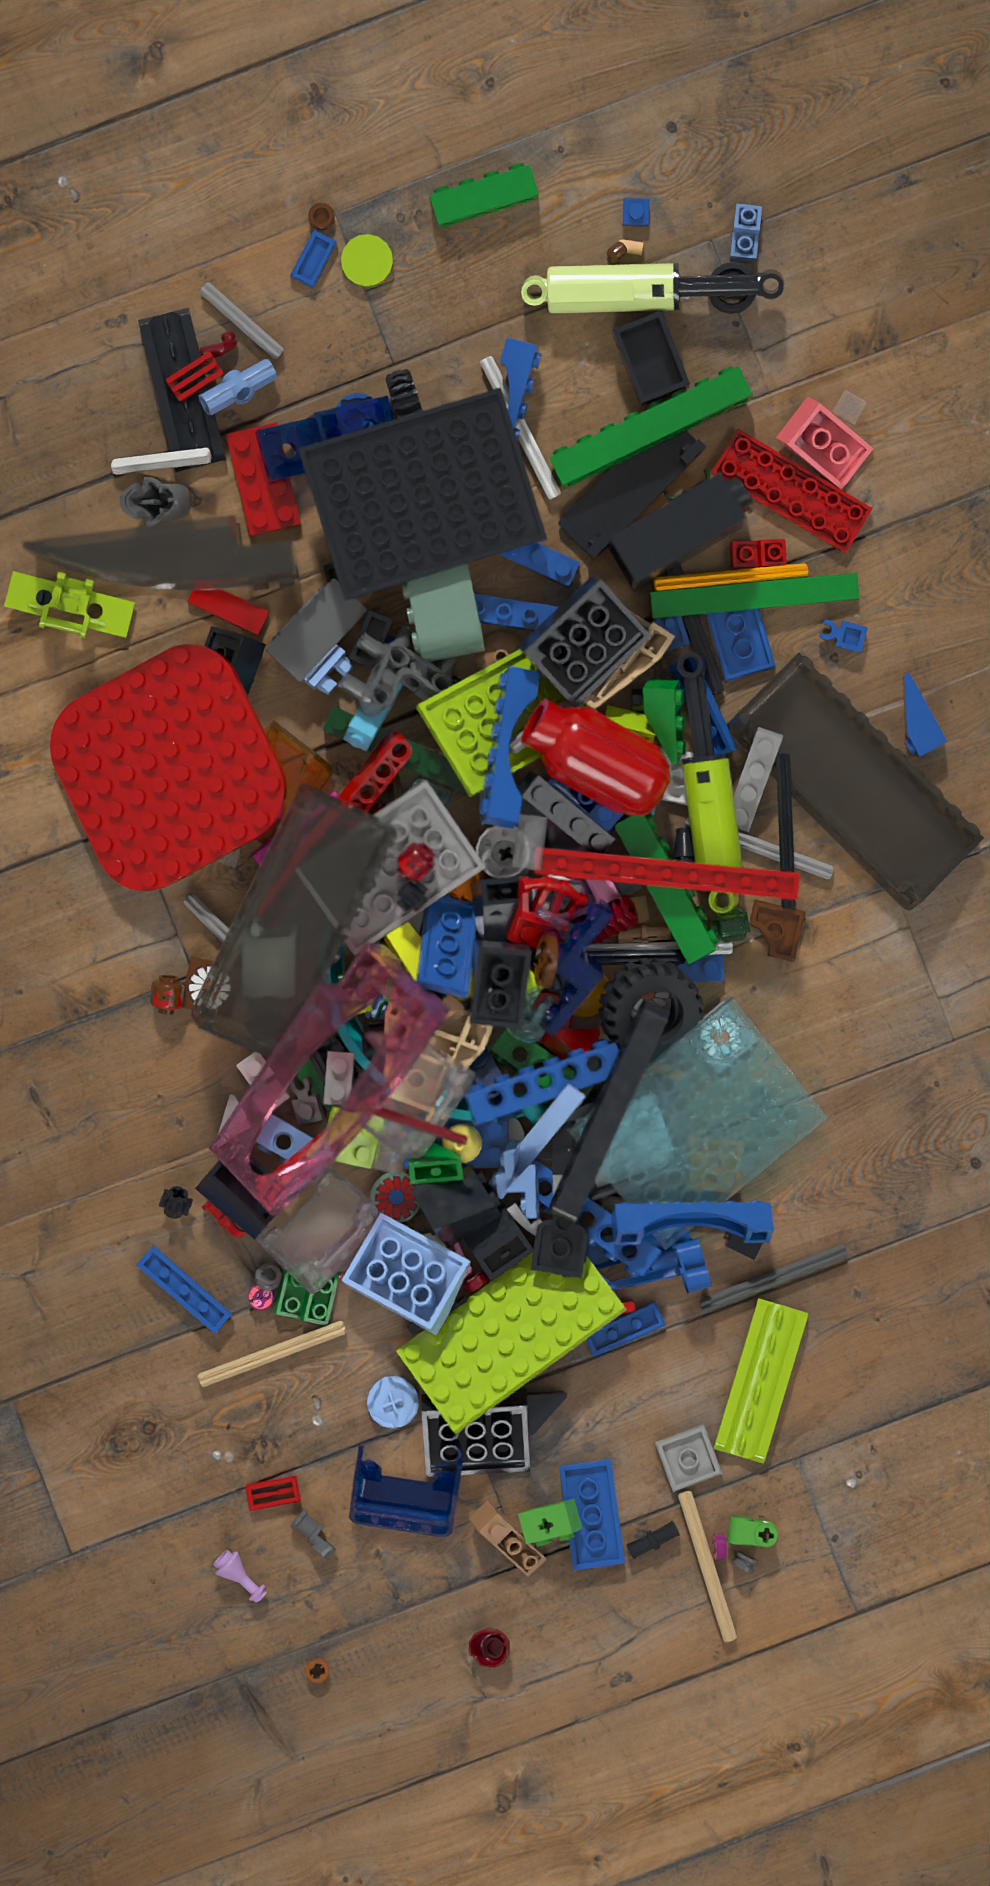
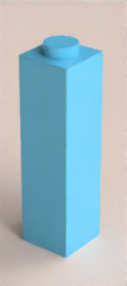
(364, 728)

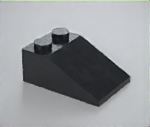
(499, 983)

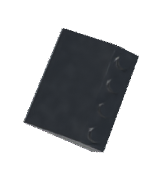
(584, 641)
(486, 1446)

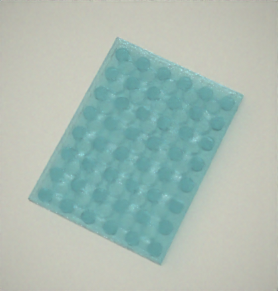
(707, 1118)

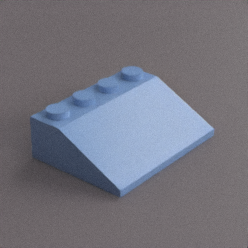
(407, 1273)

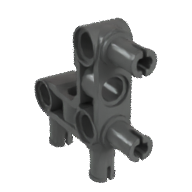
(394, 666)

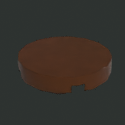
(547, 961)

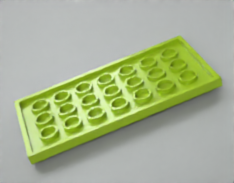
(507, 1337)

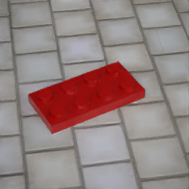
(265, 503)

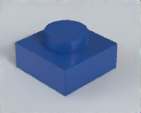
(635, 212)

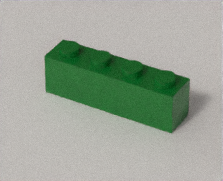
(484, 196)

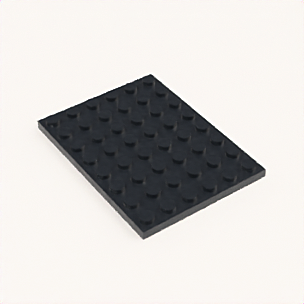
(422, 494)

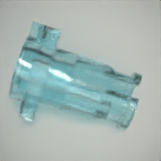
(533, 1019)

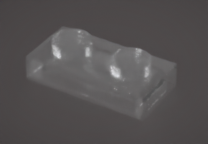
(530, 842)

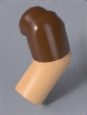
(621, 248)

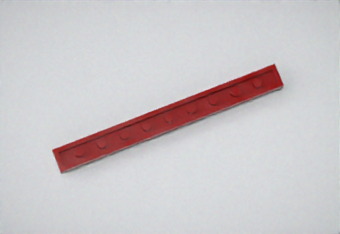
(670, 873)

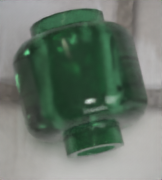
(731, 925)

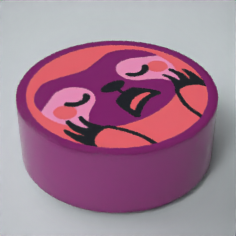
(259, 1298)
(719, 1546)

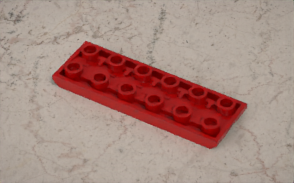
(793, 491)

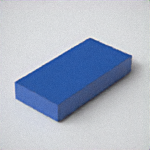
(313, 259)

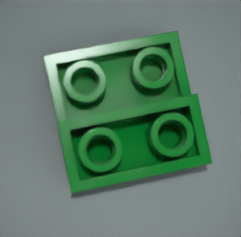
(300, 1304)

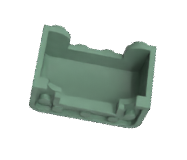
(444, 615)

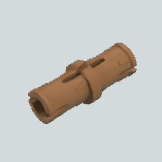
(645, 934)

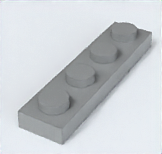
(755, 776)

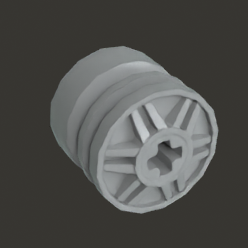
(490, 849)

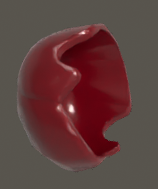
(489, 1647)

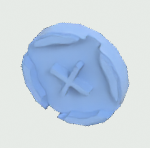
(393, 1402)

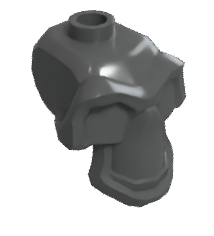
(156, 501)

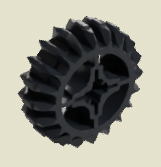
(403, 393)

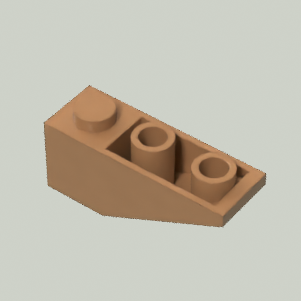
(507, 1538)

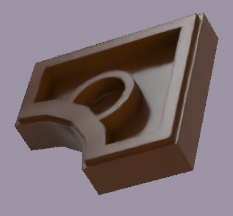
(780, 928)

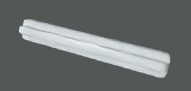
(161, 461)

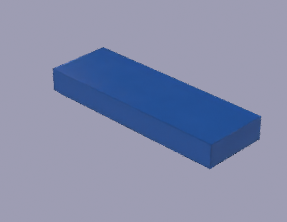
(626, 1328)

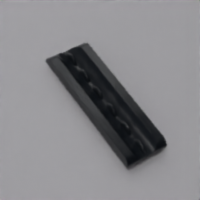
(169, 347)

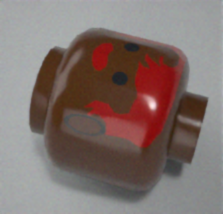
(167, 994)

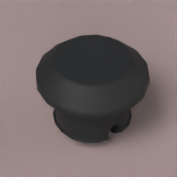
(558, 984)

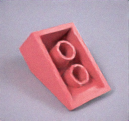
(824, 442)

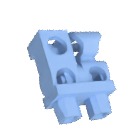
(319, 677)

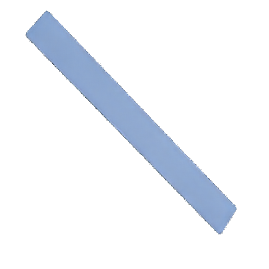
(546, 1128)

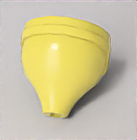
(471, 1149)

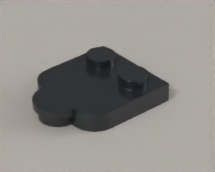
(561, 1247)

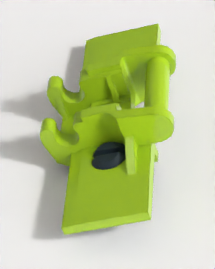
(72, 596)

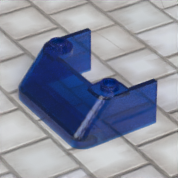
(403, 1502)

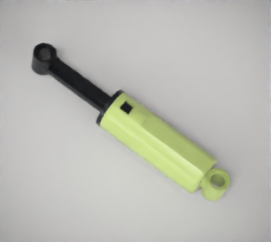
(637, 287)

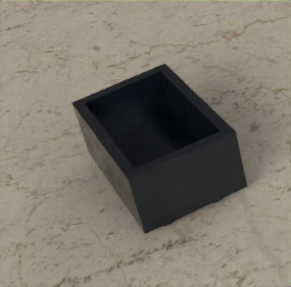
(650, 358)
(234, 1199)

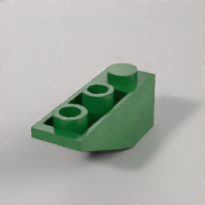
(663, 712)

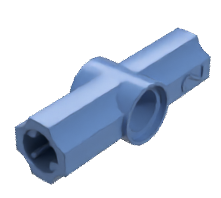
(238, 387)

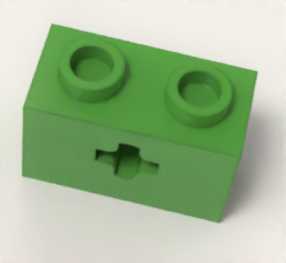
(562, 1515)

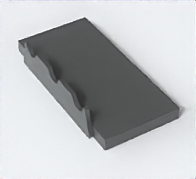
(315, 630)

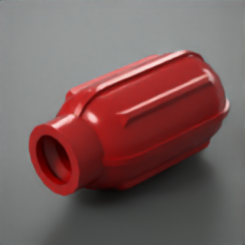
(598, 757)

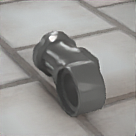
(311, 1530)

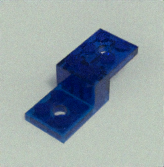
(315, 429)
(577, 966)

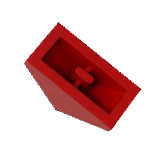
(570, 1040)

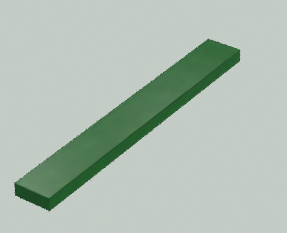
(754, 595)

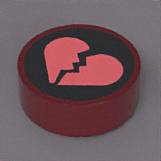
(476, 1281)

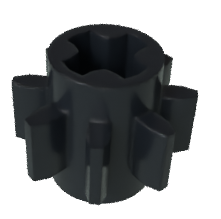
(412, 896)
(175, 1202)

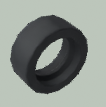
(731, 308)

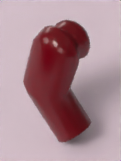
(219, 349)

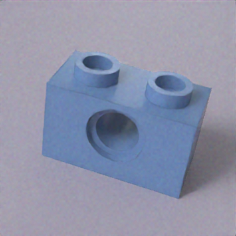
(273, 1129)

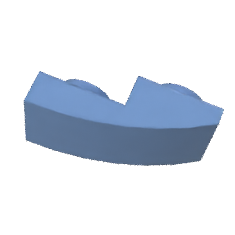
(746, 233)
(507, 1169)

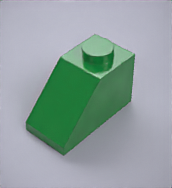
(435, 1166)

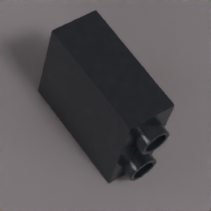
(680, 529)

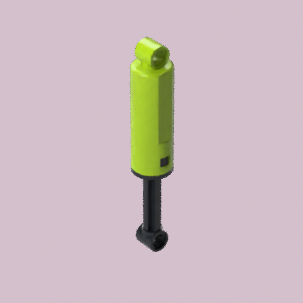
(708, 785)

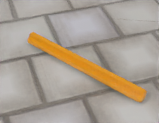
(730, 577)

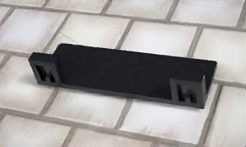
(627, 492)

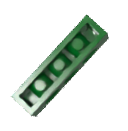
(503, 1053)

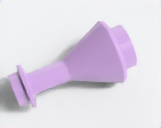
(231, 1567)

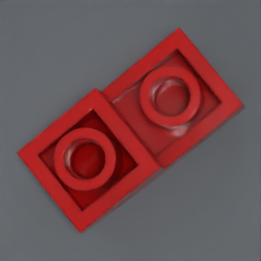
(758, 553)

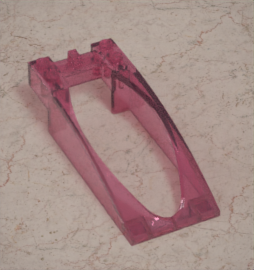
(321, 1016)

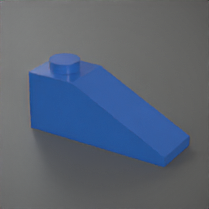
(920, 725)

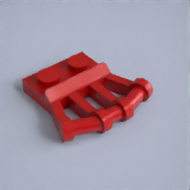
(529, 928)

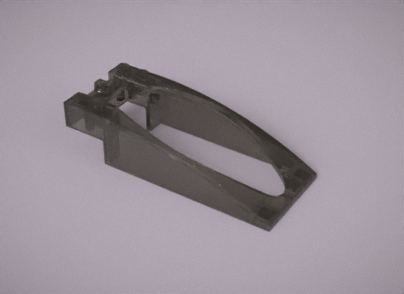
(174, 556)

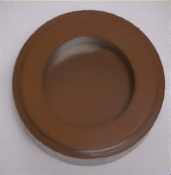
(321, 216)

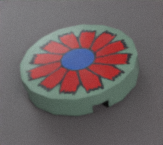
(393, 1196)

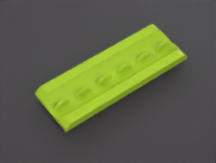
(761, 1380)

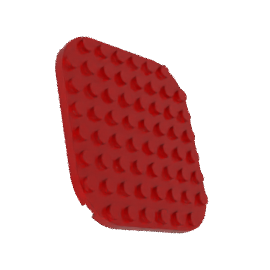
(168, 767)

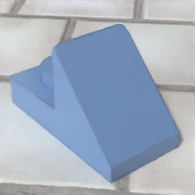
(529, 1184)

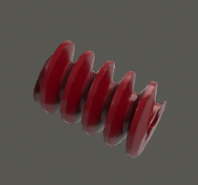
(624, 917)

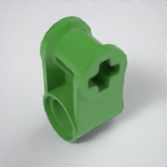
(746, 1531)

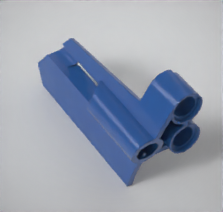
(680, 1259)

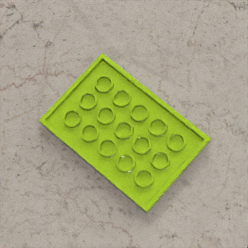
(465, 715)

